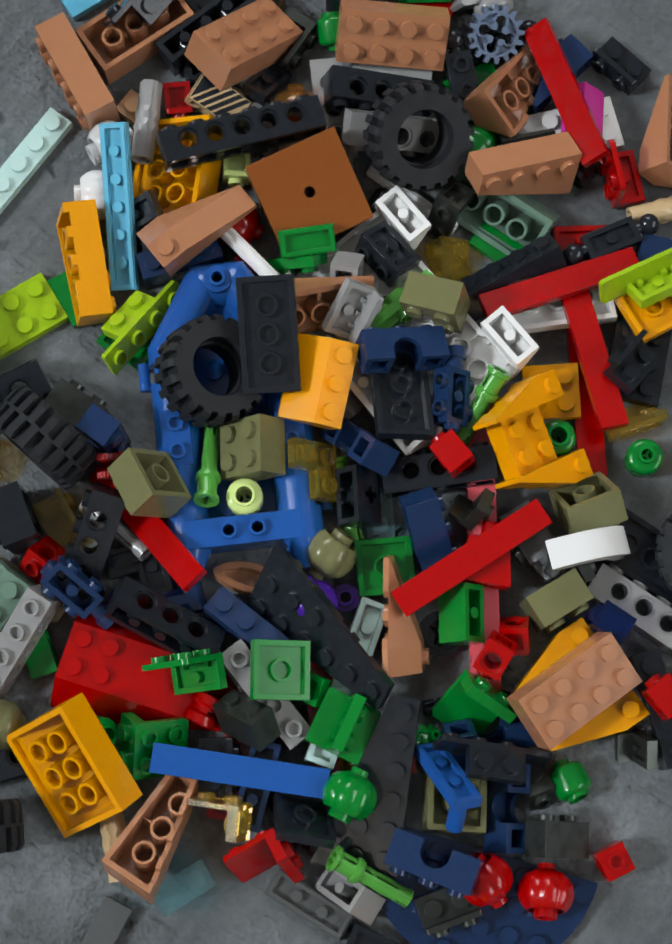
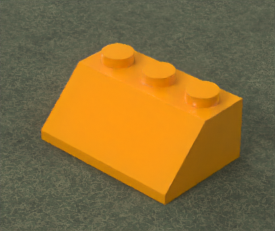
(325, 382)

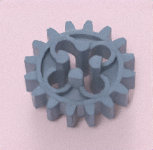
(509, 26)

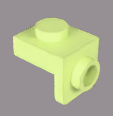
(234, 172)

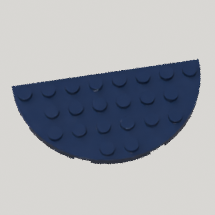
(496, 926)

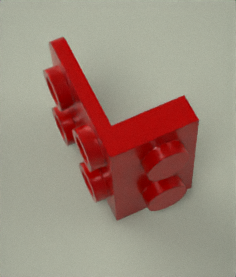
(621, 177)
(261, 854)

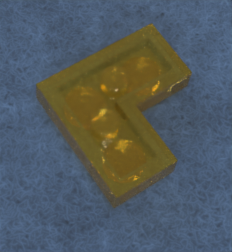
(320, 462)

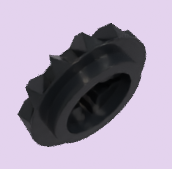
(439, 650)

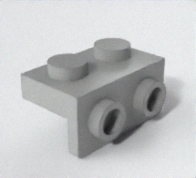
(352, 309)

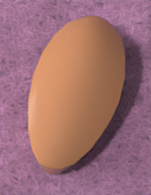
(238, 575)

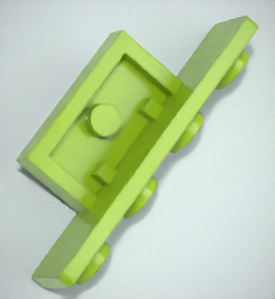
(643, 282)
(135, 324)

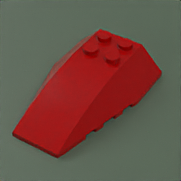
(110, 675)

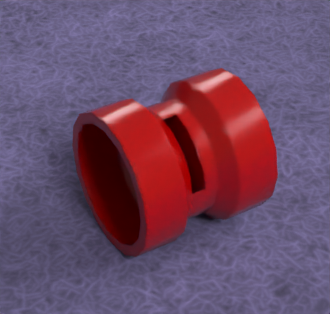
(203, 711)

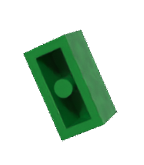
(462, 615)

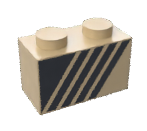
(210, 100)

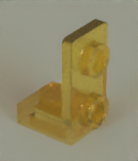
(238, 818)

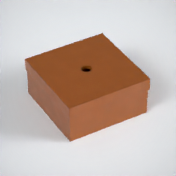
(309, 186)

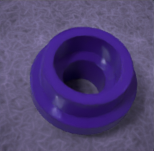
(353, 603)

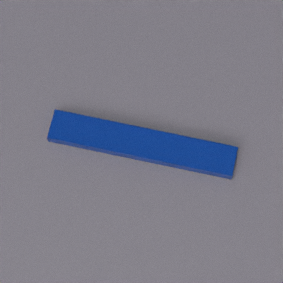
(238, 770)

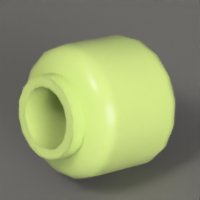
(242, 488)

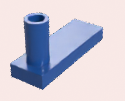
(450, 782)

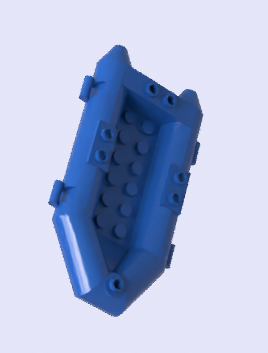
(287, 503)

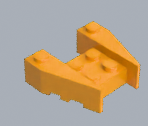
(523, 439)
(615, 718)

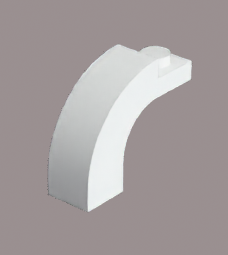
(587, 547)

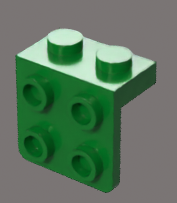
(194, 673)
(473, 699)
(139, 737)

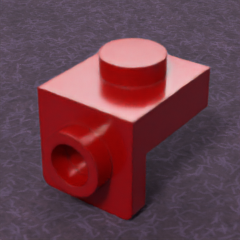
(174, 96)

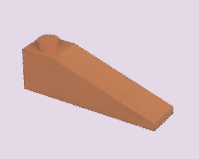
(504, 97)
(656, 148)
(187, 231)
(315, 298)
(404, 643)

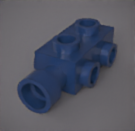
(452, 392)
(68, 590)

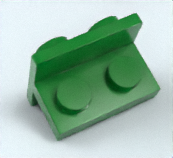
(343, 725)

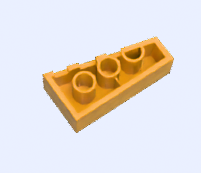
(85, 262)

